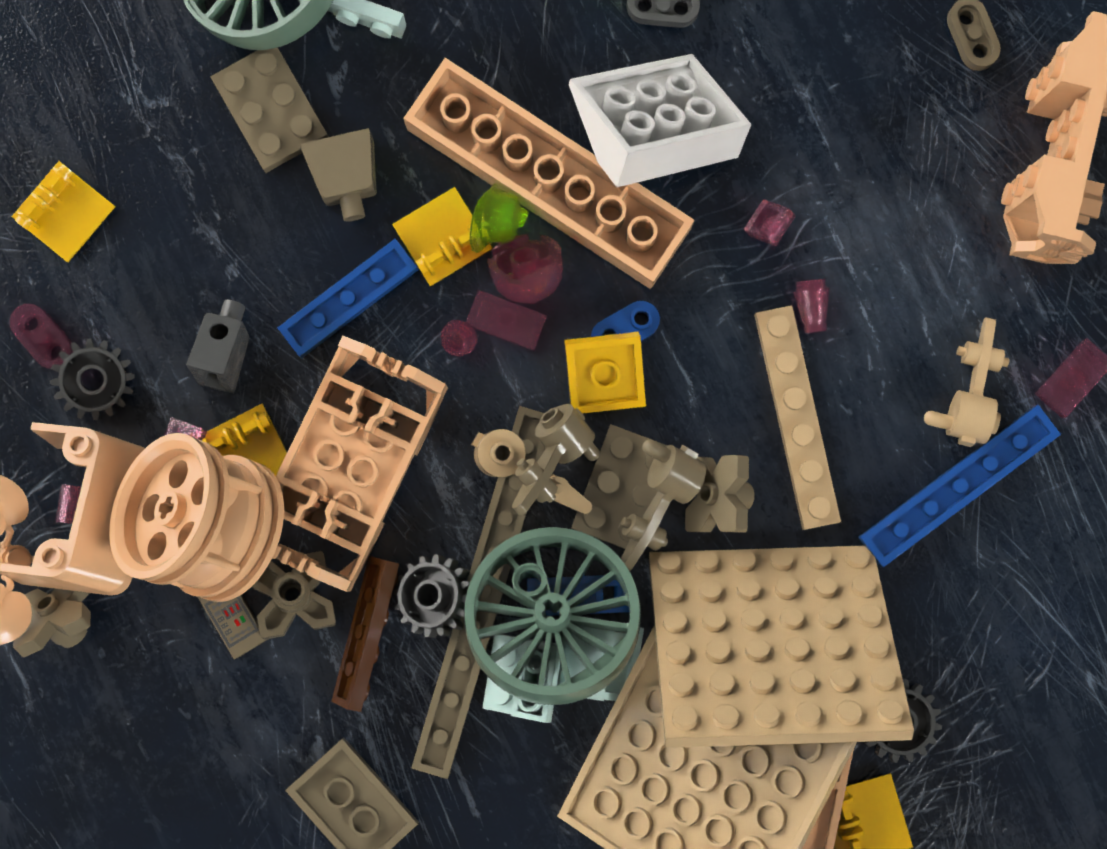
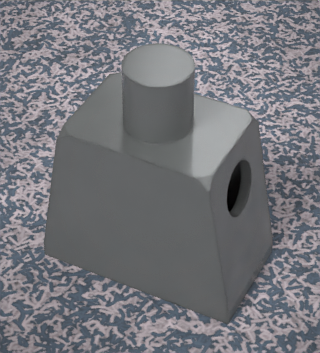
(220, 348)

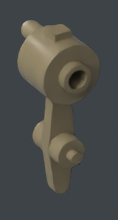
(565, 439)
(674, 476)

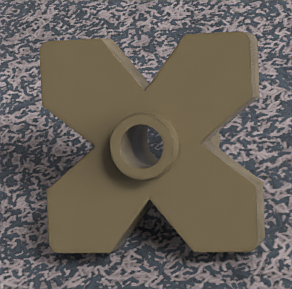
(723, 497)
(309, 606)
(54, 617)

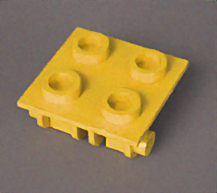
(63, 211)
(439, 236)
(251, 437)
(872, 817)

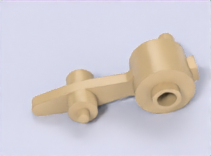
(970, 413)
(498, 455)

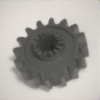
(71, 379)
(416, 592)
(923, 723)

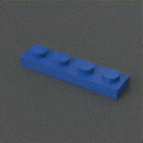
(348, 298)

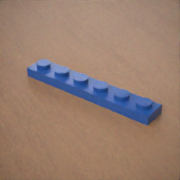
(959, 485)

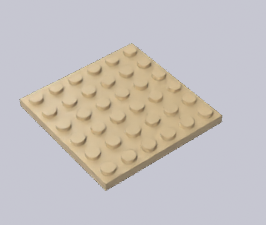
(775, 648)
(694, 797)

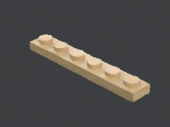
(797, 417)

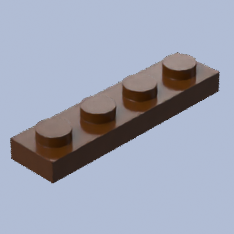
(365, 633)

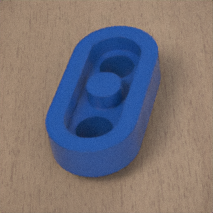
(624, 321)

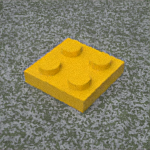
(605, 372)

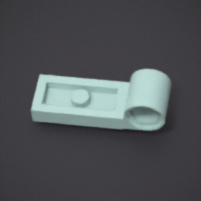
(380, 19)

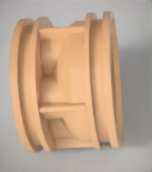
(196, 518)

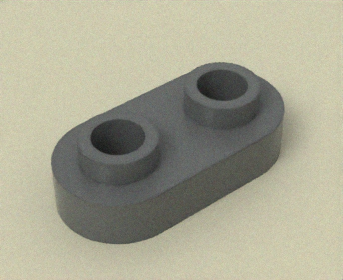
(663, 12)

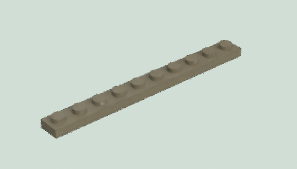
(459, 667)

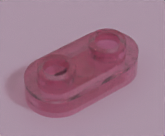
(41, 339)

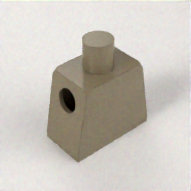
(343, 170)

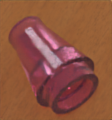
(812, 304)

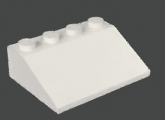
(658, 119)

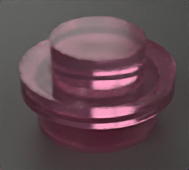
(458, 338)

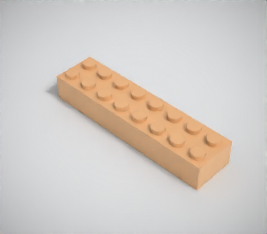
(547, 173)

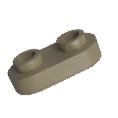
(977, 34)

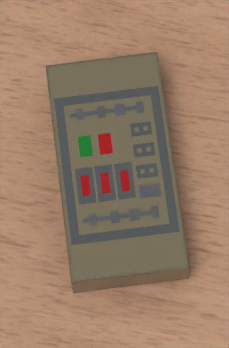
(234, 624)

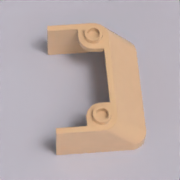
(86, 558)

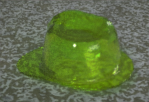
(496, 218)

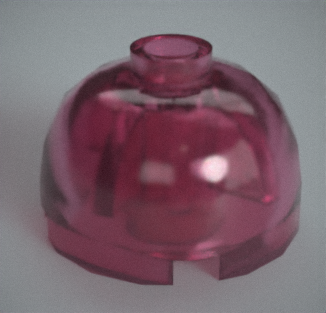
(526, 268)

